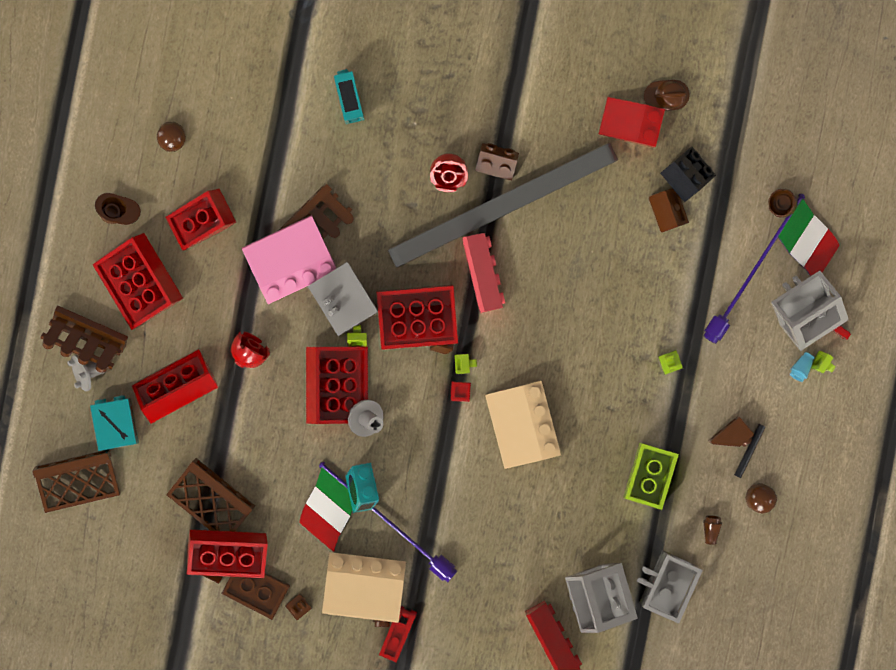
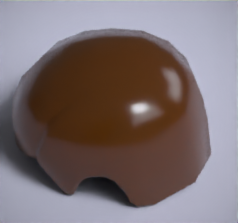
(171, 136)
(782, 203)
(761, 498)

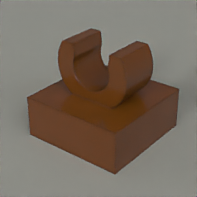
(298, 606)

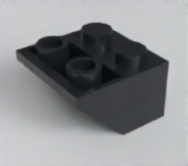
(688, 174)

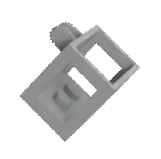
(343, 299)
(809, 309)
(669, 586)
(601, 598)

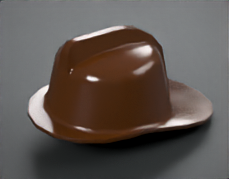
(667, 94)
(117, 209)

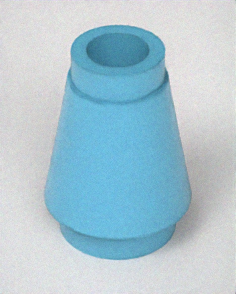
(802, 367)

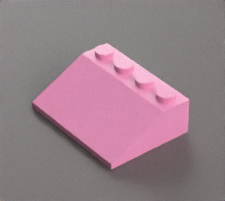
(289, 259)

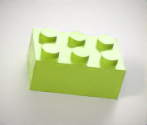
(650, 476)

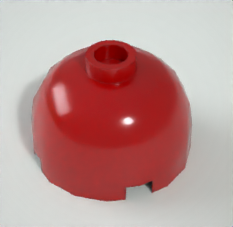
(448, 172)
(248, 351)

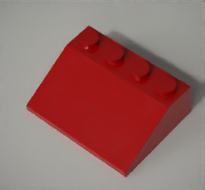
(137, 281)
(417, 317)
(334, 382)

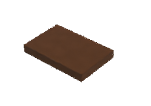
(258, 594)

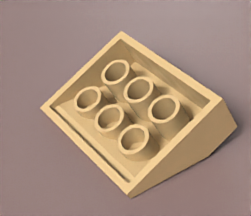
(523, 424)
(364, 587)

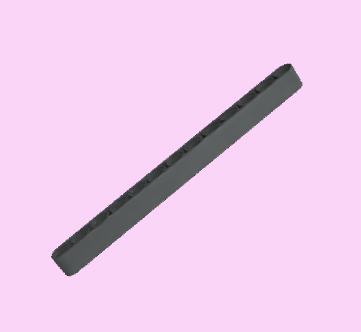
(503, 205)

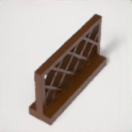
(76, 464)
(217, 485)

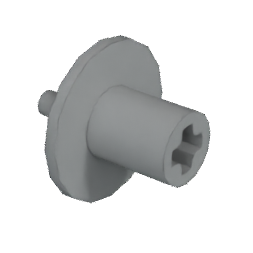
(83, 373)
(366, 418)

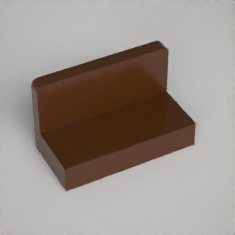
(668, 210)

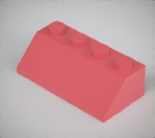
(482, 272)

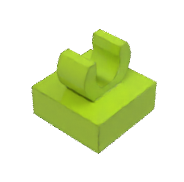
(357, 338)
(670, 362)
(823, 362)
(463, 364)

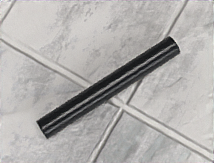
(749, 451)

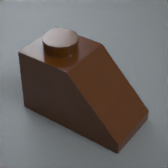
(733, 434)

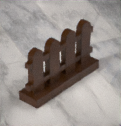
(330, 228)
(87, 330)

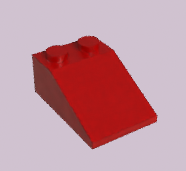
(631, 122)
(201, 219)

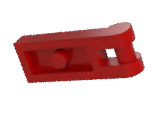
(397, 636)

